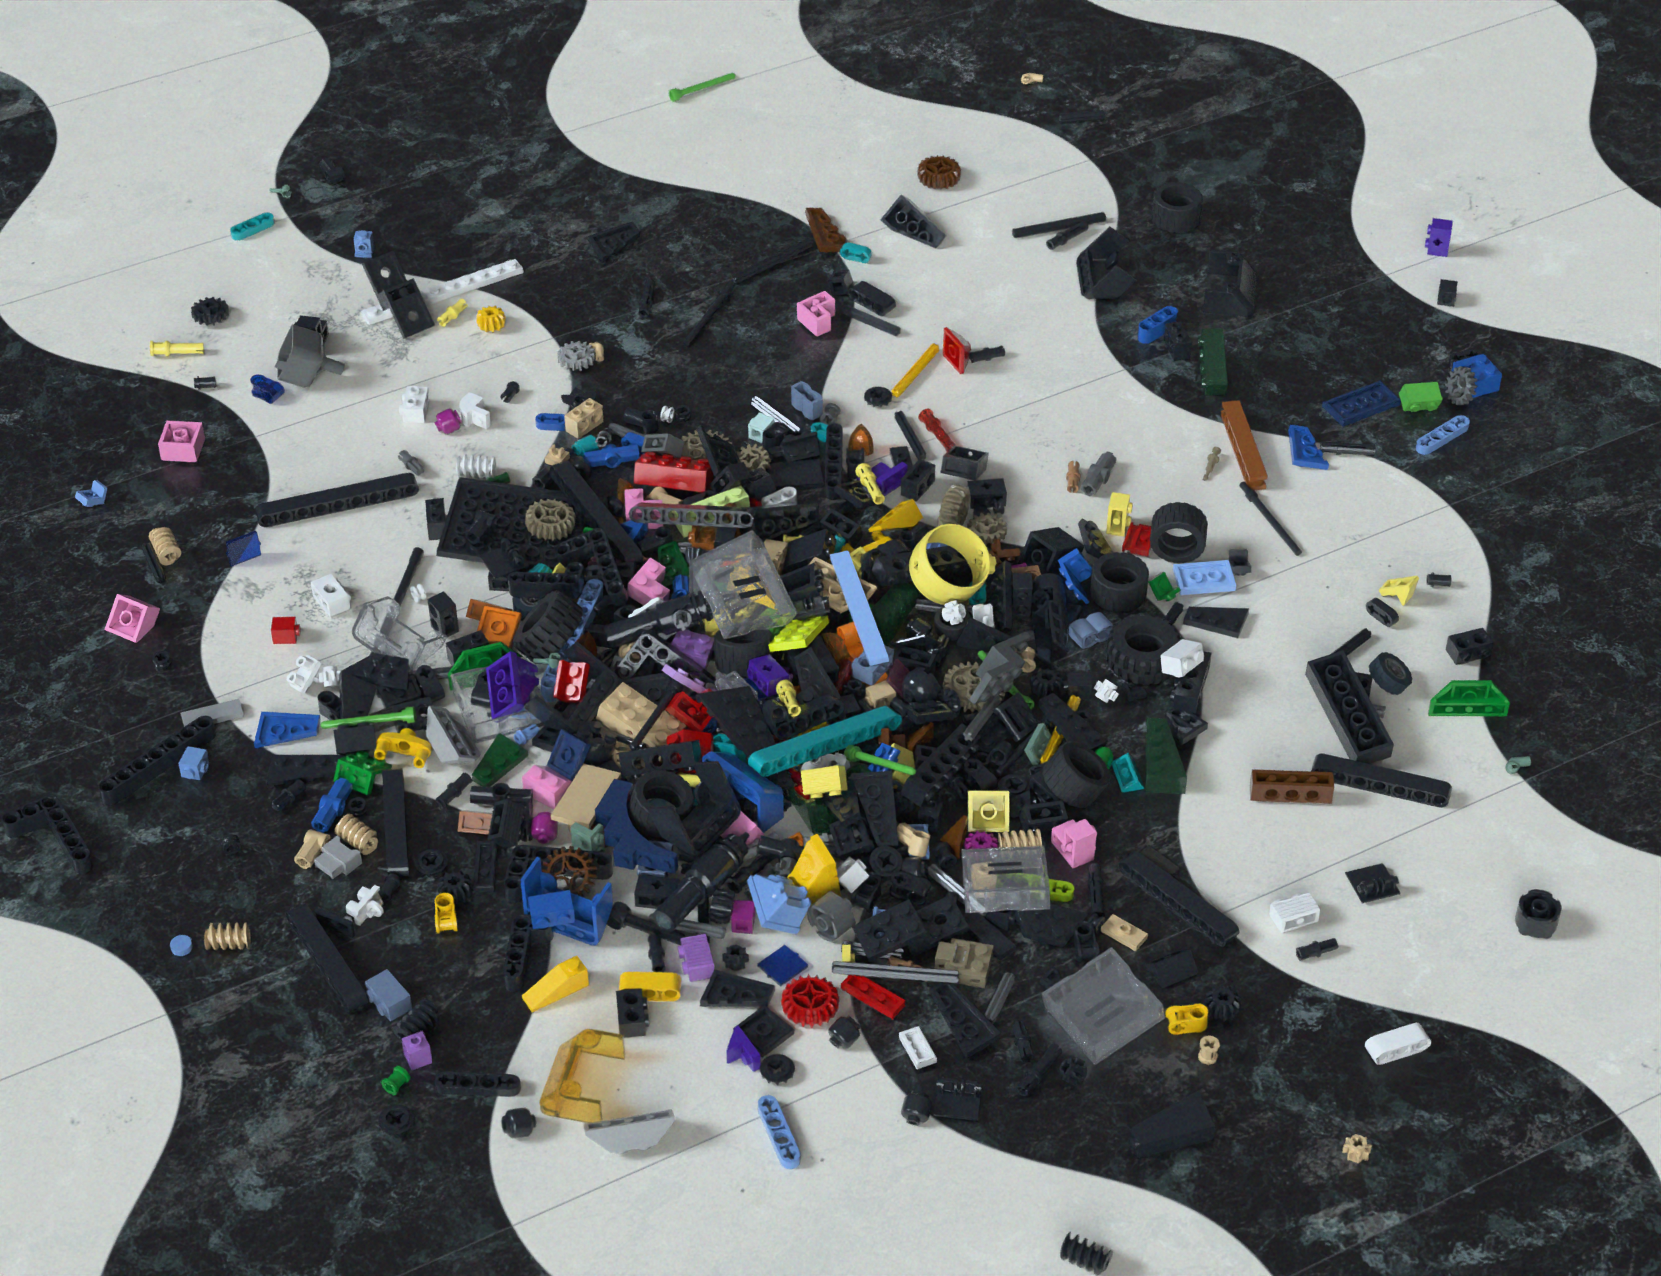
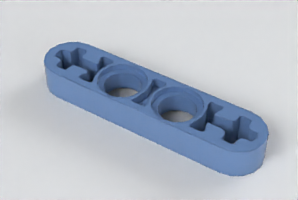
(1445, 437)
(780, 1131)

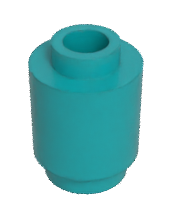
(585, 444)

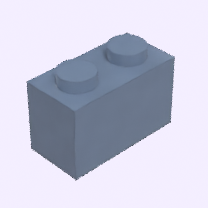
(388, 995)

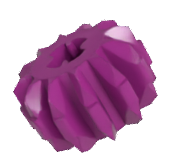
(980, 841)

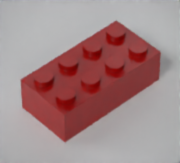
(673, 472)

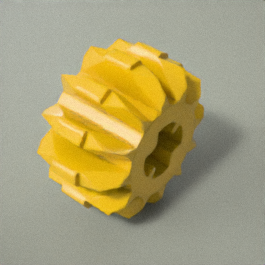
(490, 318)

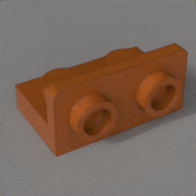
(703, 537)

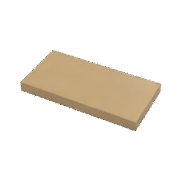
(584, 795)

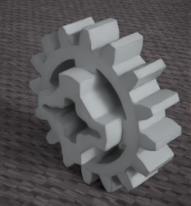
(576, 355)

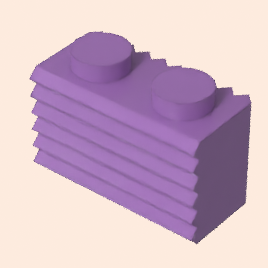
(697, 957)

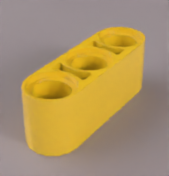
(654, 985)

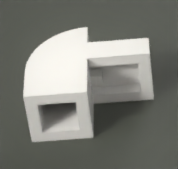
(473, 411)

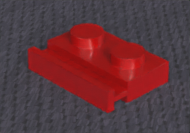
(1137, 539)

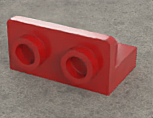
(571, 681)

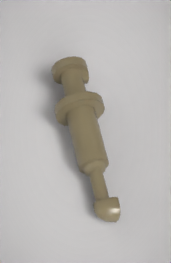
(1212, 460)

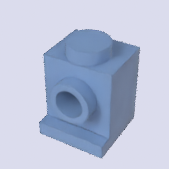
(363, 244)

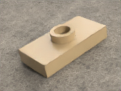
(1124, 932)

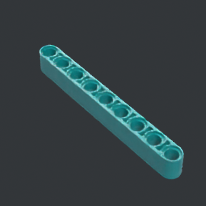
(823, 741)

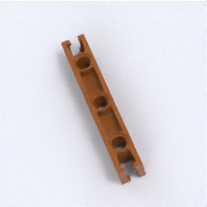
(1243, 445)

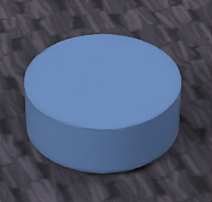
(181, 945)

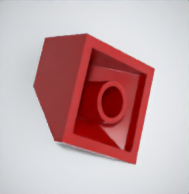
(956, 349)
(704, 738)

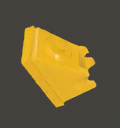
(816, 870)

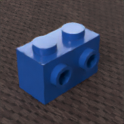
(551, 909)

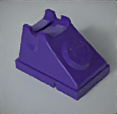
(510, 684)

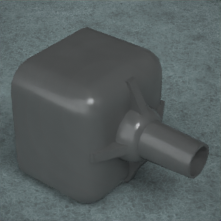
(304, 357)

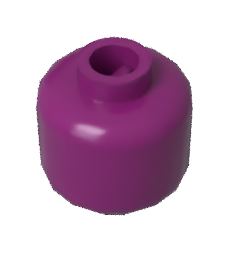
(448, 421)
(544, 828)

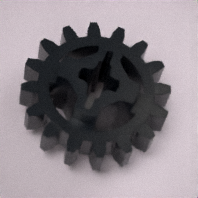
(209, 311)

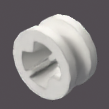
(667, 414)
(418, 593)

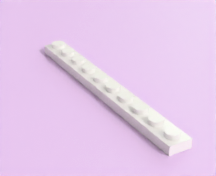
(453, 288)

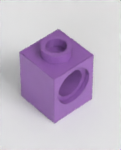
(416, 1050)

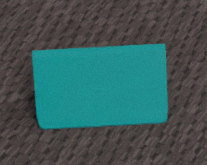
(1127, 773)

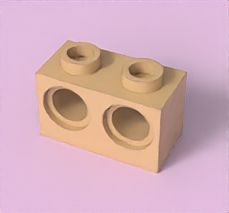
(583, 418)

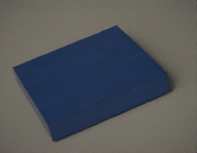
(568, 754)

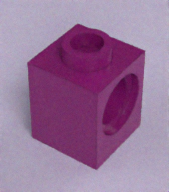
(743, 917)

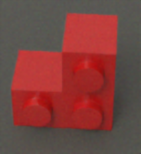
(689, 711)

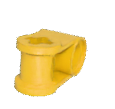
(445, 913)
(1188, 1018)

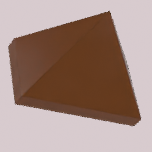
(920, 737)
(956, 836)

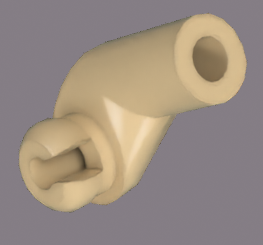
(1031, 77)
(599, 351)

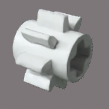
(953, 612)
(329, 676)
(1106, 691)

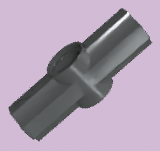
(1098, 473)

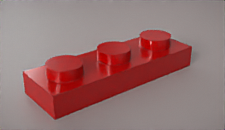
(873, 995)

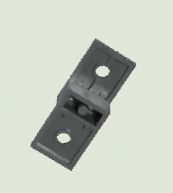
(1000, 668)

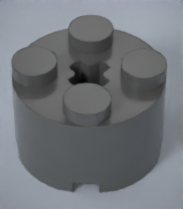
(831, 916)

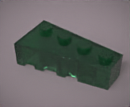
(1212, 362)
(893, 610)
(1162, 761)

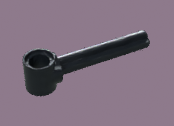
(622, 917)

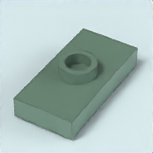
(1037, 744)

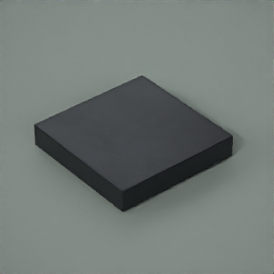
(765, 1030)

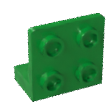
(360, 770)

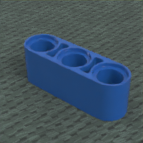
(1154, 326)

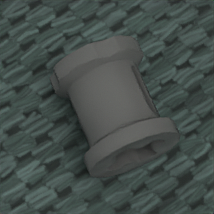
(832, 414)

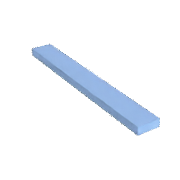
(859, 608)

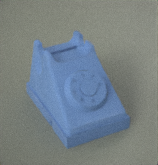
(779, 902)

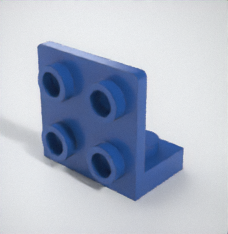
(1075, 569)

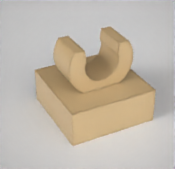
(556, 455)

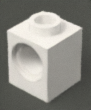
(852, 874)

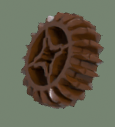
(939, 172)
(566, 864)

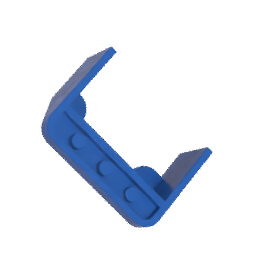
(753, 786)
(589, 915)

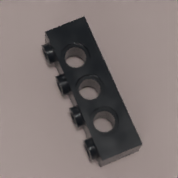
(1190, 687)
(631, 760)

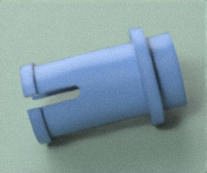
(526, 734)

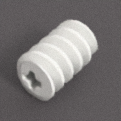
(476, 467)

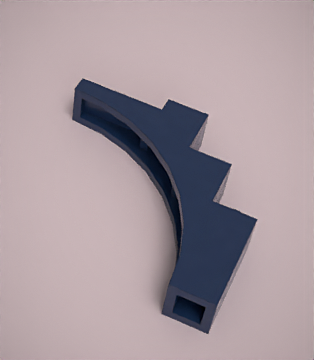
(630, 846)

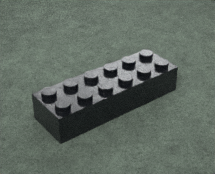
(1349, 708)

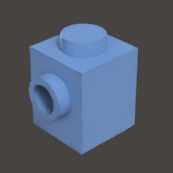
(194, 763)

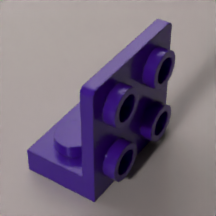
(888, 478)

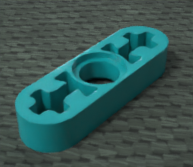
(259, 222)

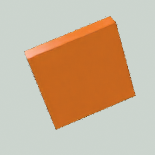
(499, 625)

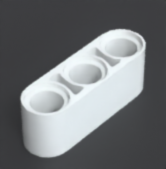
(1397, 1043)

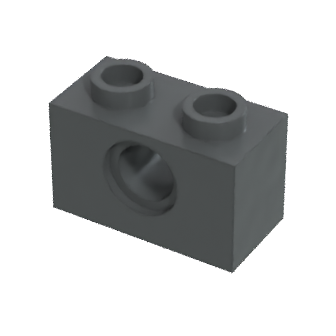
(663, 444)

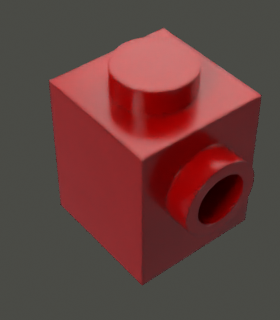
(285, 630)

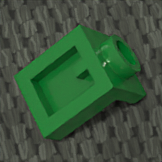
(1162, 587)

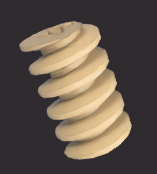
(165, 545)
(357, 834)
(1021, 840)
(228, 936)

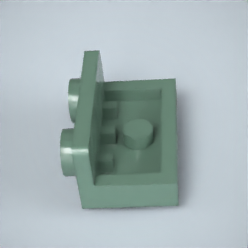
(587, 839)

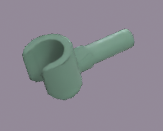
(284, 191)
(553, 660)

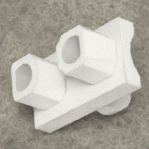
(984, 614)
(305, 674)
(369, 905)

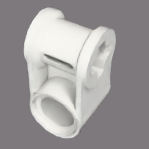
(785, 495)

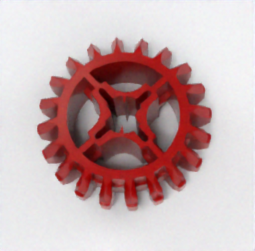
(797, 1004)

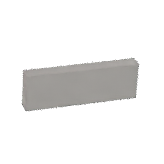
(218, 712)

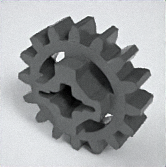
(1461, 385)

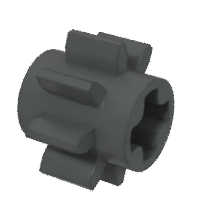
(785, 866)

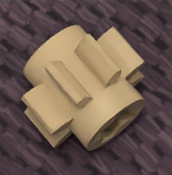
(1357, 1148)

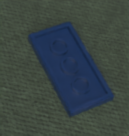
(1361, 403)

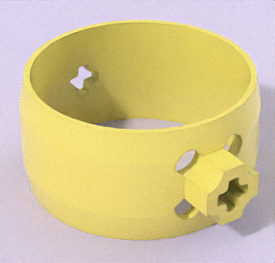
(964, 542)

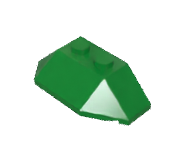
(479, 658)
(1469, 699)

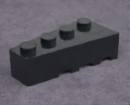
(782, 518)

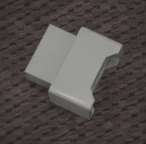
(337, 858)

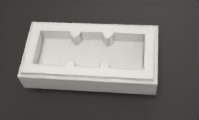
(917, 1047)

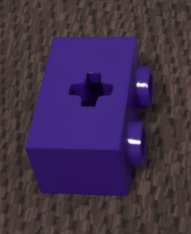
(1439, 237)
(766, 674)

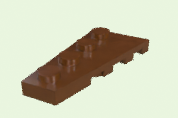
(824, 232)

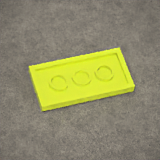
(798, 633)

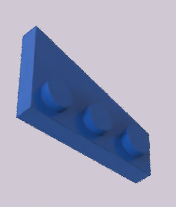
(1304, 450)
(285, 727)

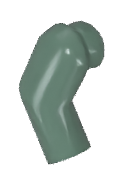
(1516, 762)

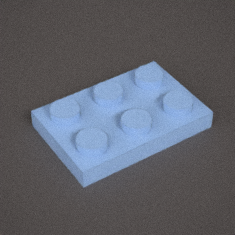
(1204, 577)

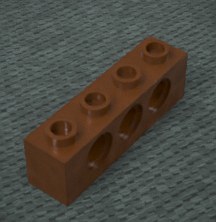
(1291, 786)

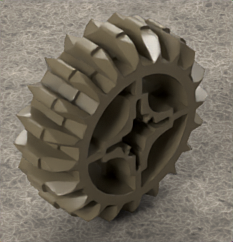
(955, 506)
(550, 519)

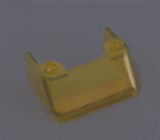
(561, 1093)

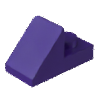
(741, 1047)

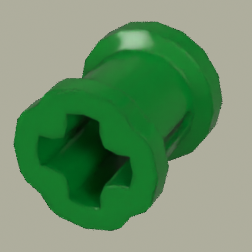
(395, 1080)

